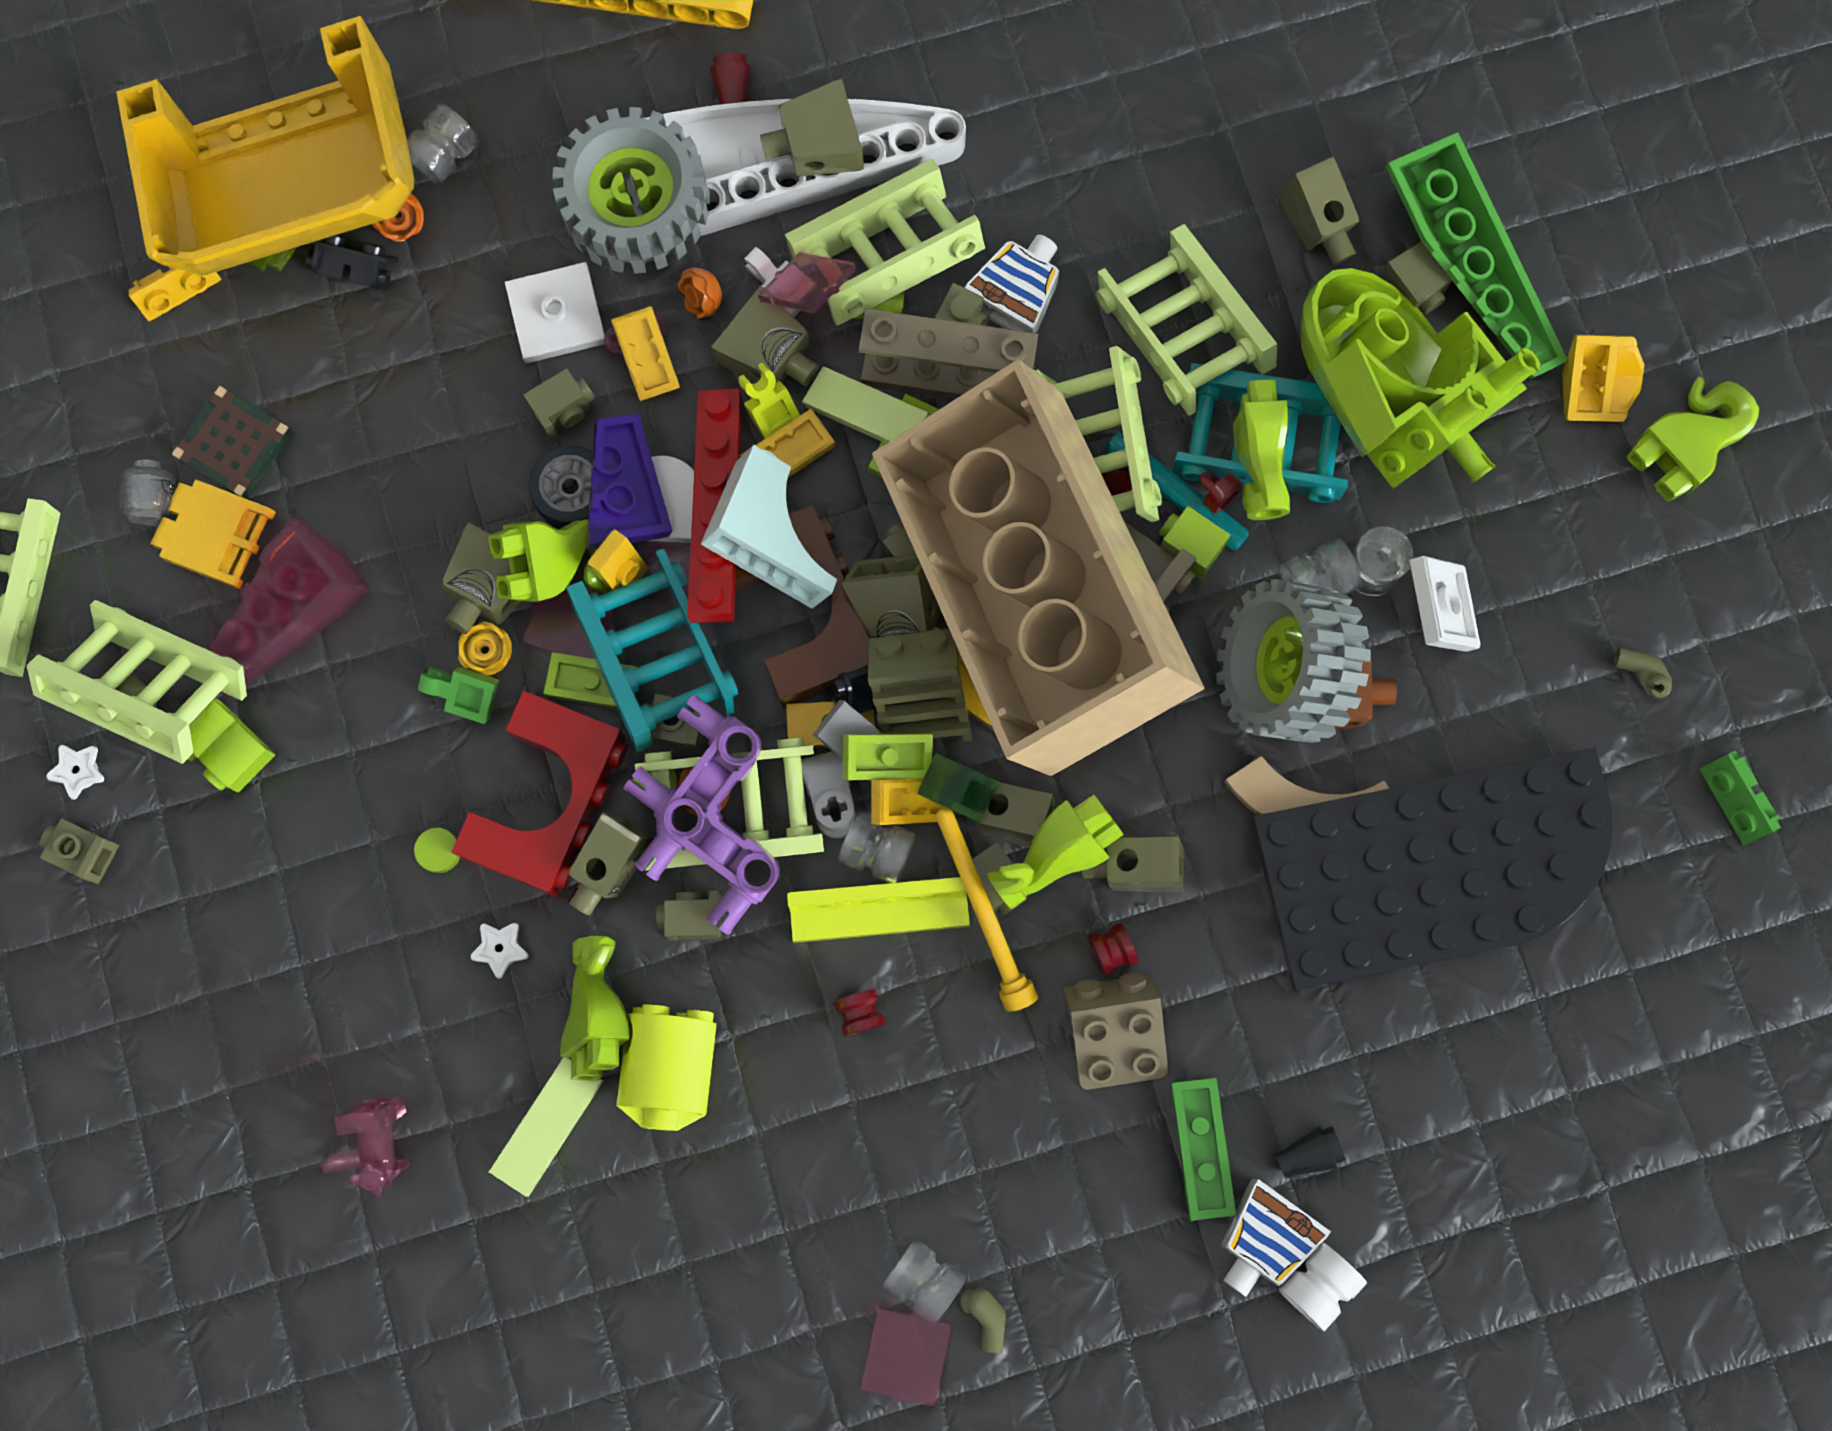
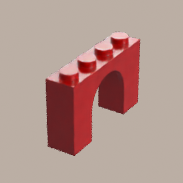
(545, 855)

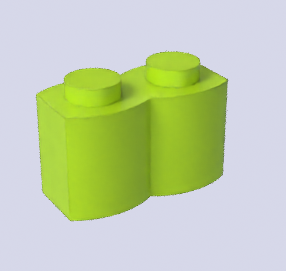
(227, 747)

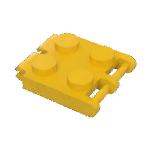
(211, 532)

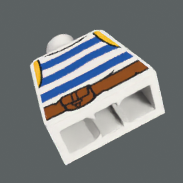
(1018, 284)
(1268, 1238)

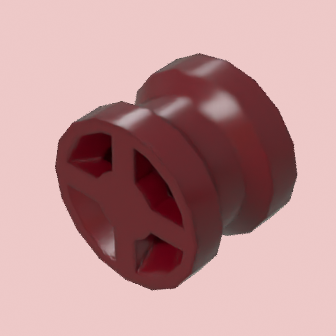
(1112, 949)
(859, 1012)

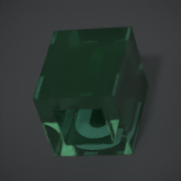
(957, 787)

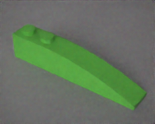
(1473, 247)

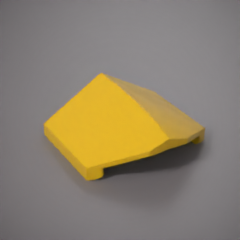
(1601, 377)

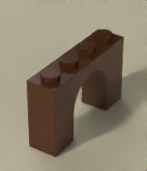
(843, 642)

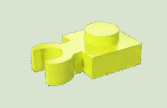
(769, 402)

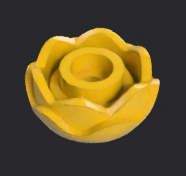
(481, 636)

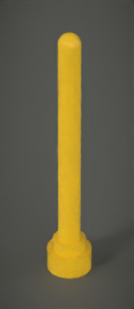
(1016, 990)

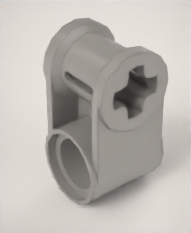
(828, 790)

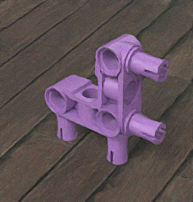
(711, 837)

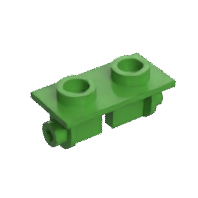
(1731, 785)

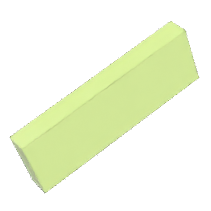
(861, 406)
(544, 1129)

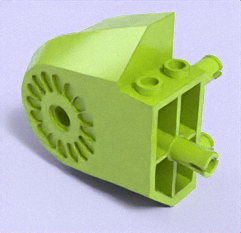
(1399, 381)

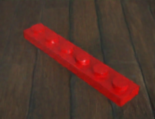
(716, 451)

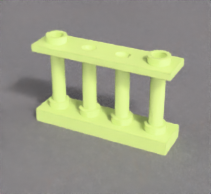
(874, 212)
(1206, 285)
(1124, 375)
(27, 576)
(135, 715)
(799, 835)

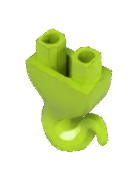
(1689, 442)
(1260, 447)
(541, 559)
(1064, 844)
(596, 1015)

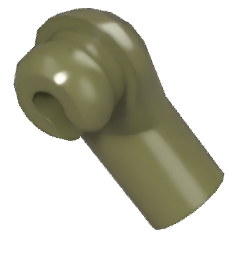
(1648, 670)
(989, 1315)

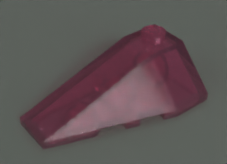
(291, 599)

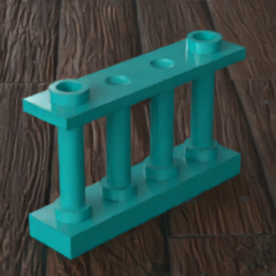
(1301, 398)
(625, 682)

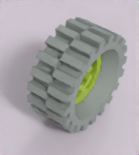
(639, 149)
(1293, 661)

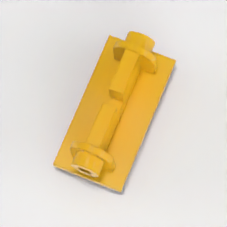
(166, 290)

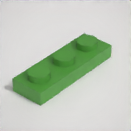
(1203, 1149)

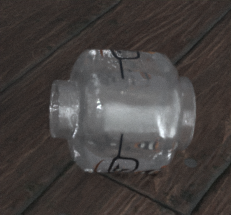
(145, 492)

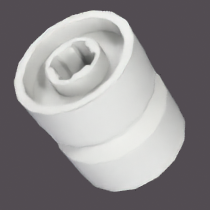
(1322, 1286)

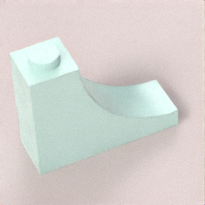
(756, 531)

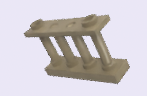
(936, 354)

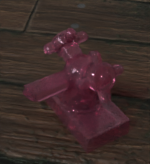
(375, 1143)

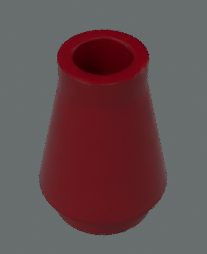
(730, 77)

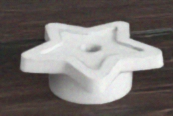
(84, 778)
(511, 950)

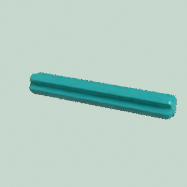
(1183, 495)

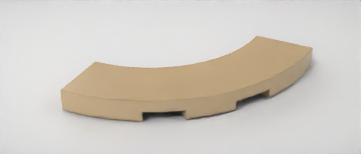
(1267, 791)

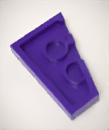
(624, 485)

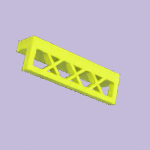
(878, 909)

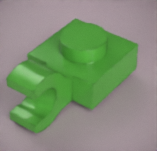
(465, 692)

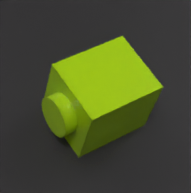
(1196, 536)

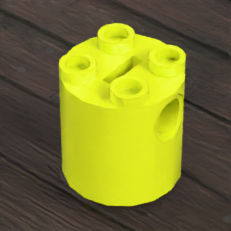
(666, 1067)

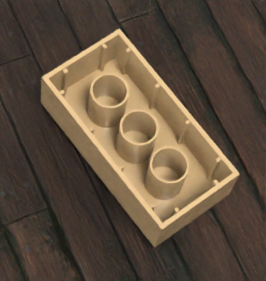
(1035, 571)

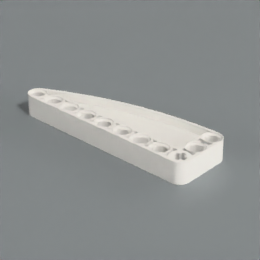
(735, 161)

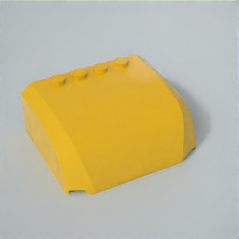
(273, 170)

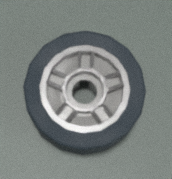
(557, 471)

